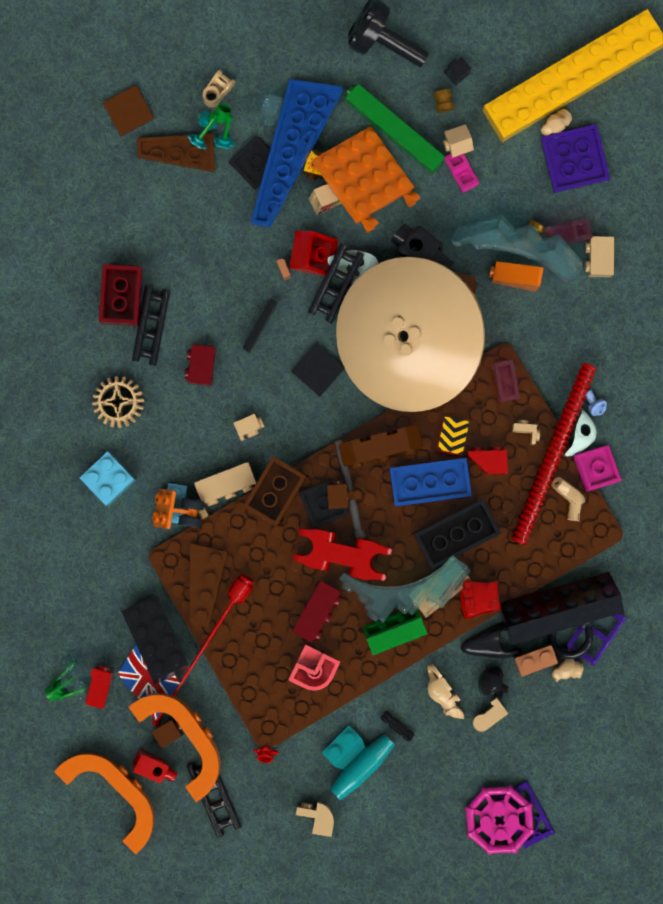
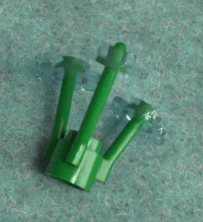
(69, 681)

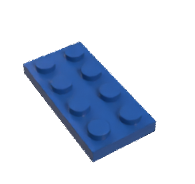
(430, 482)

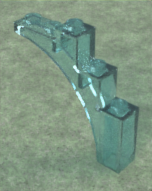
(436, 588)

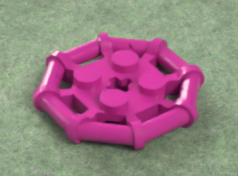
(499, 831)

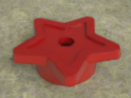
(265, 754)

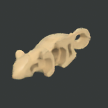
(440, 692)

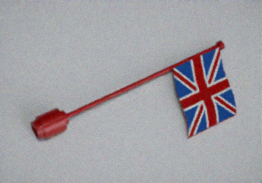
(136, 675)

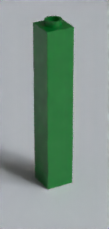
(394, 128)

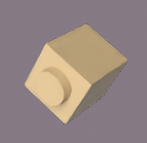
(458, 141)

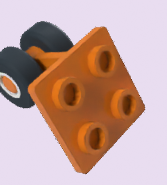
(165, 507)

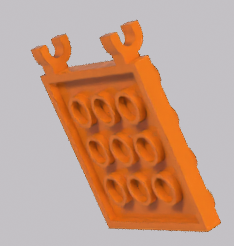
(365, 176)

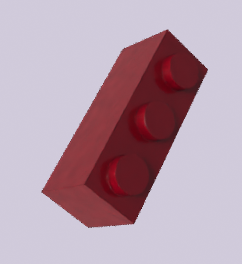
(317, 612)

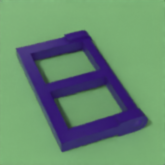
(593, 661)

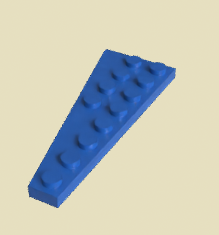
(298, 128)

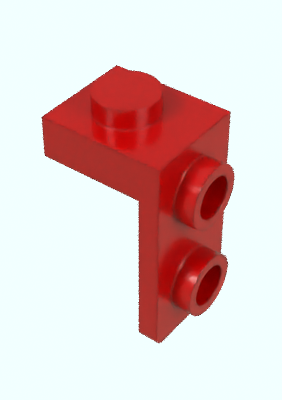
(99, 686)

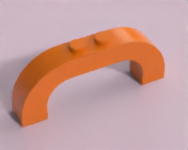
(195, 731)
(119, 779)

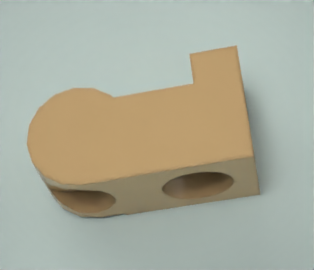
(485, 720)

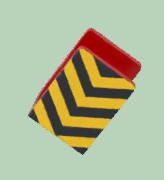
(452, 436)

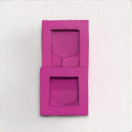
(462, 172)

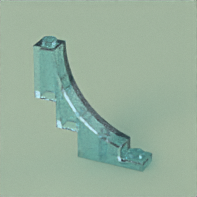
(499, 234)

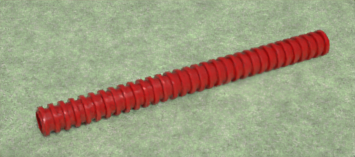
(554, 452)

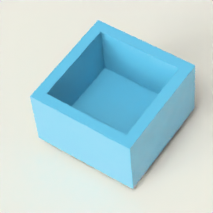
(107, 478)

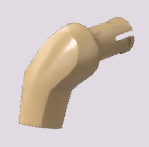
(571, 494)

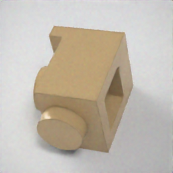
(248, 426)

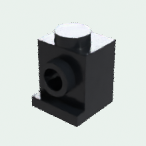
(457, 70)

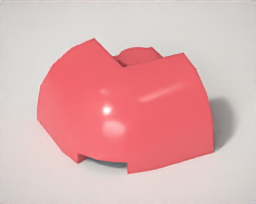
(314, 669)

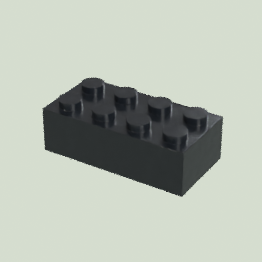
(457, 534)
(155, 639)

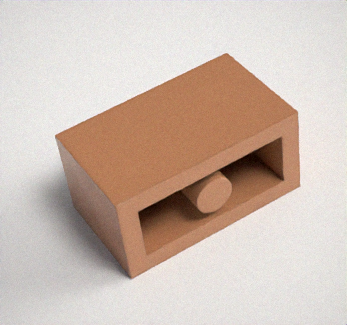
(535, 660)

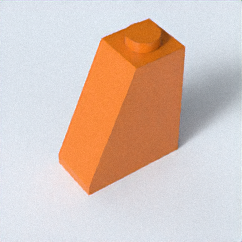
(516, 275)

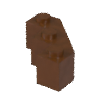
(380, 446)

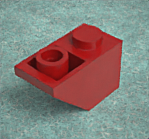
(490, 462)

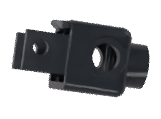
(430, 246)

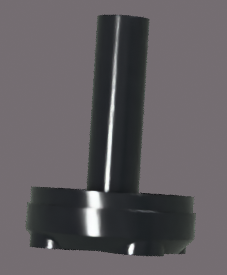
(370, 28)

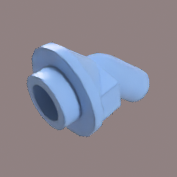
(596, 407)

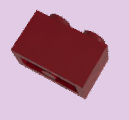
(201, 365)

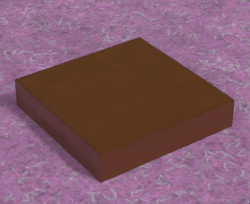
(128, 110)

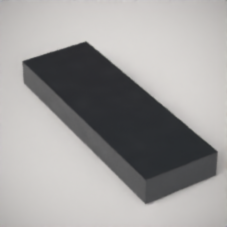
(260, 325)

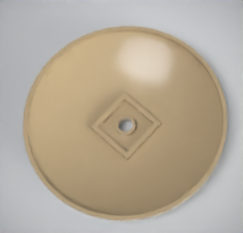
(441, 325)

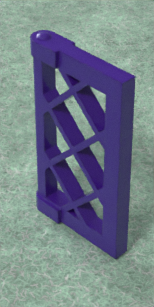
(541, 835)

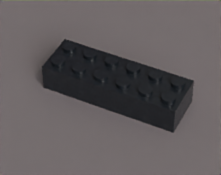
(561, 608)

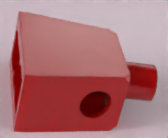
(146, 762)

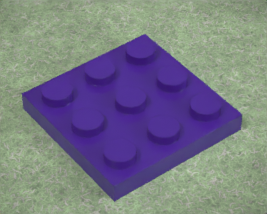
(575, 158)

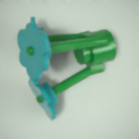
(209, 121)

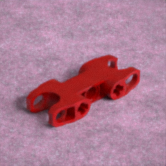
(356, 557)

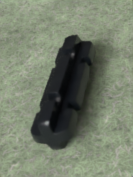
(397, 726)

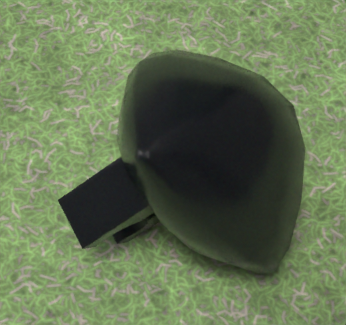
(491, 682)

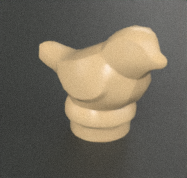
(556, 122)
(568, 669)

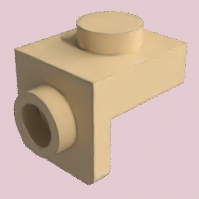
(523, 427)

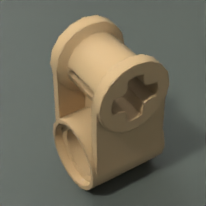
(220, 86)

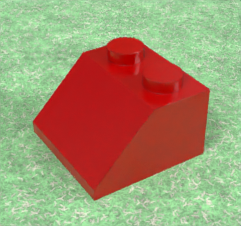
(312, 252)

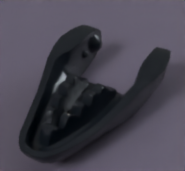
(488, 644)

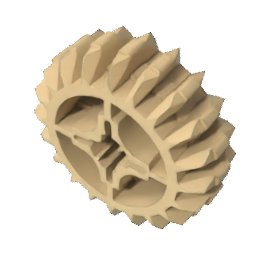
(119, 411)

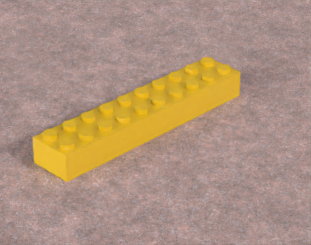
(574, 75)

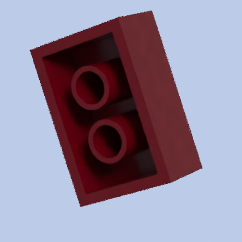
(121, 295)

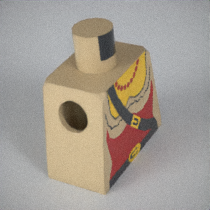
(323, 199)

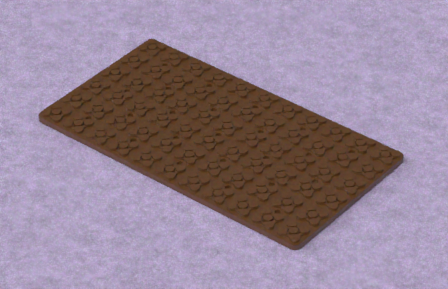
(255, 642)

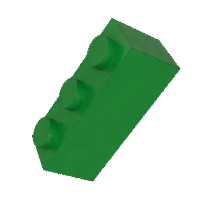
(394, 631)

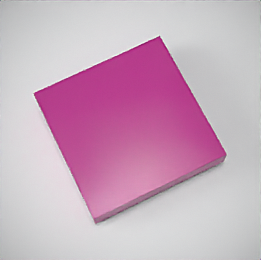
(597, 468)

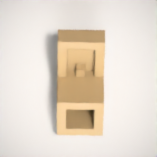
(323, 817)

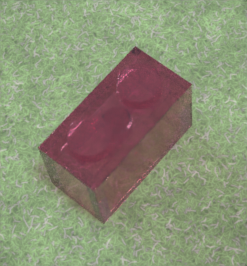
(506, 381)

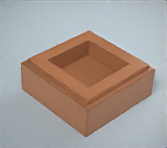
(283, 269)

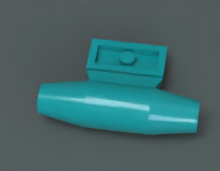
(355, 759)

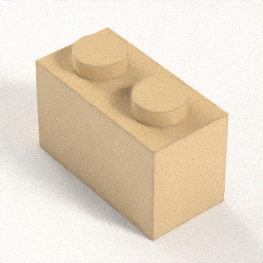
(600, 257)

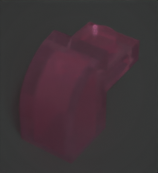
(572, 232)

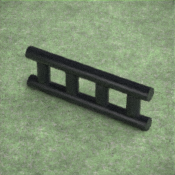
(325, 288)
(142, 333)
(210, 808)

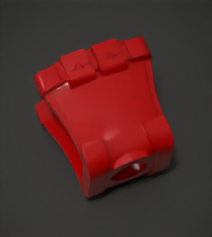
(479, 598)

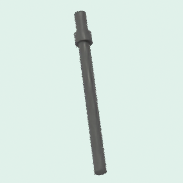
(359, 533)

